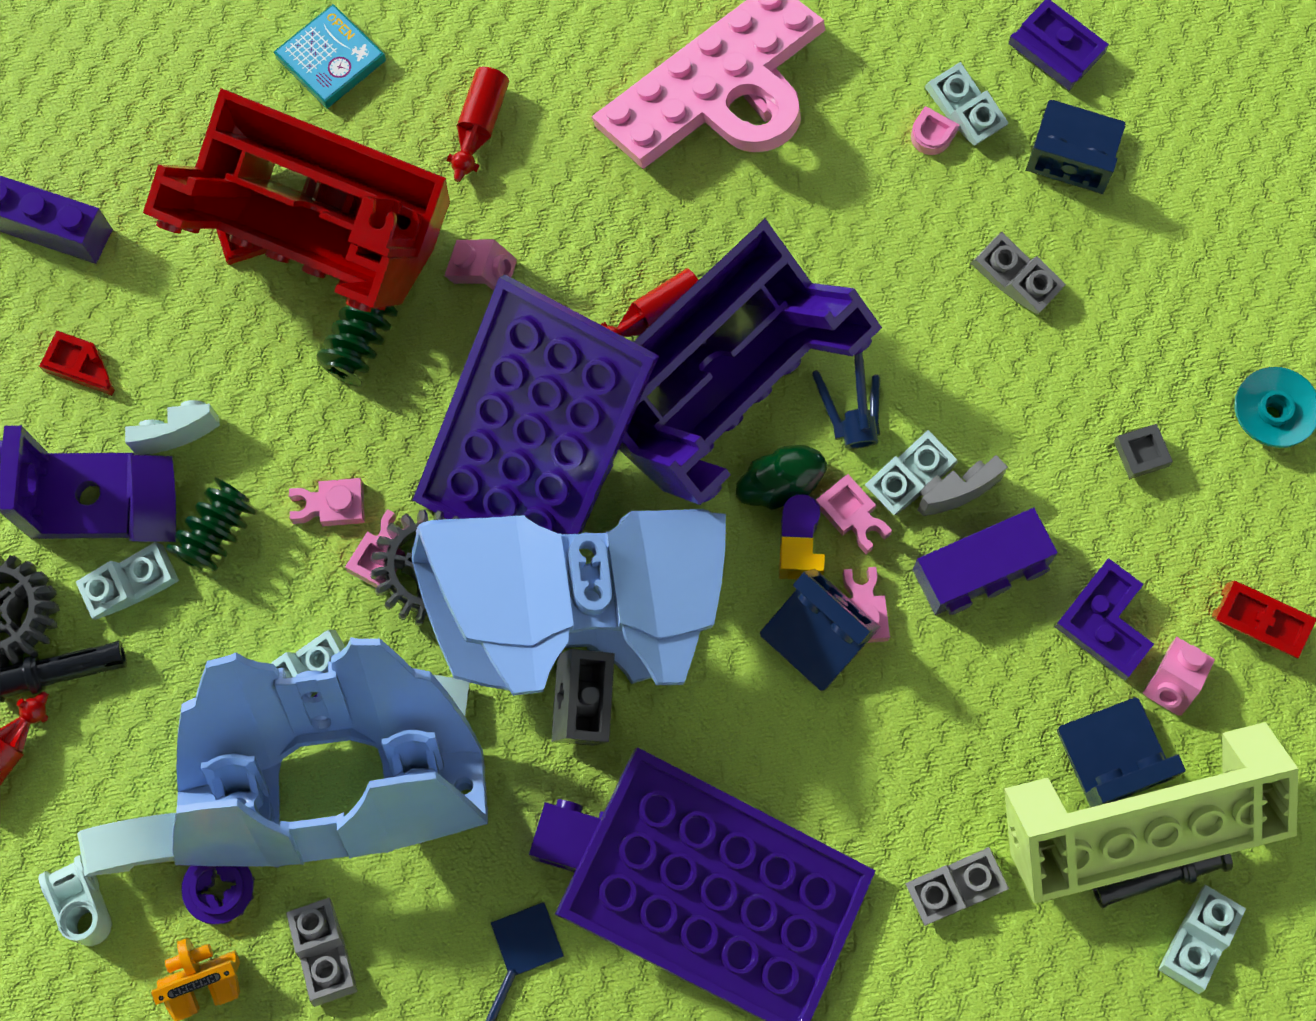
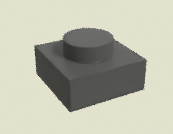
(1143, 451)

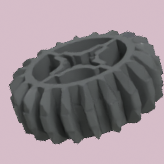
(390, 561)
(30, 588)

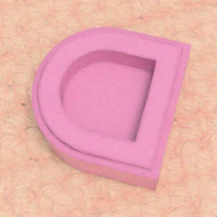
(932, 132)

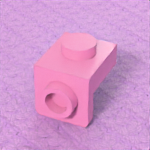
(479, 262)
(1179, 676)

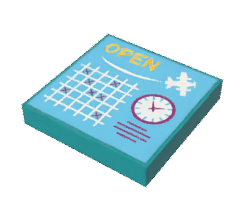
(330, 56)

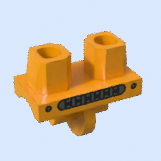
(179, 988)

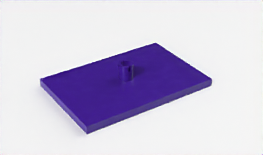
(534, 414)
(715, 892)

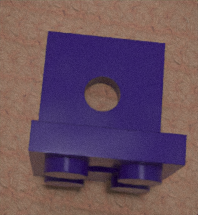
(44, 490)

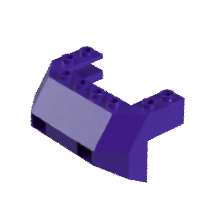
(726, 351)

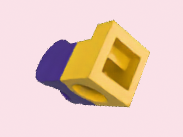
(796, 543)

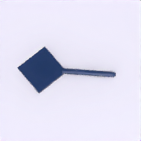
(525, 943)

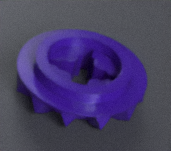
(207, 907)

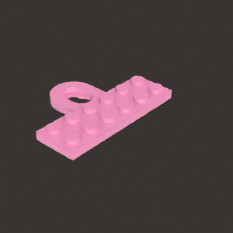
(711, 73)

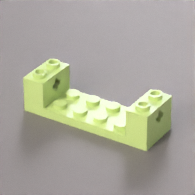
(1158, 829)

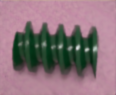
(351, 342)
(211, 527)

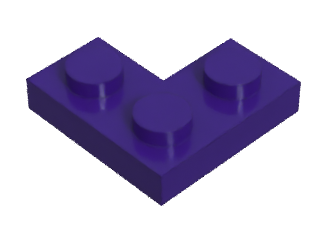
(1096, 624)

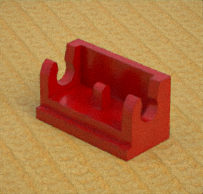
(378, 228)
(1264, 618)

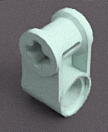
(71, 897)

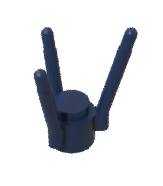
(860, 425)

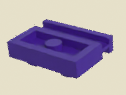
(1058, 44)

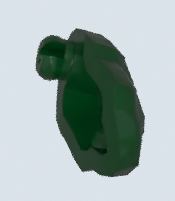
(780, 476)

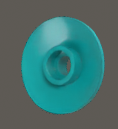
(1287, 393)

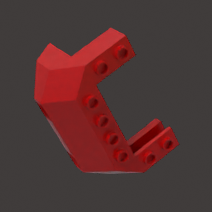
(235, 195)

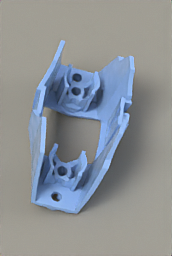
(518, 594)
(256, 717)

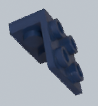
(1076, 146)
(818, 629)
(1117, 753)

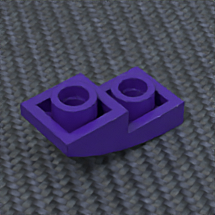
(151, 498)

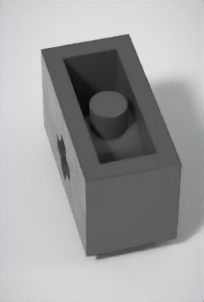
(583, 697)

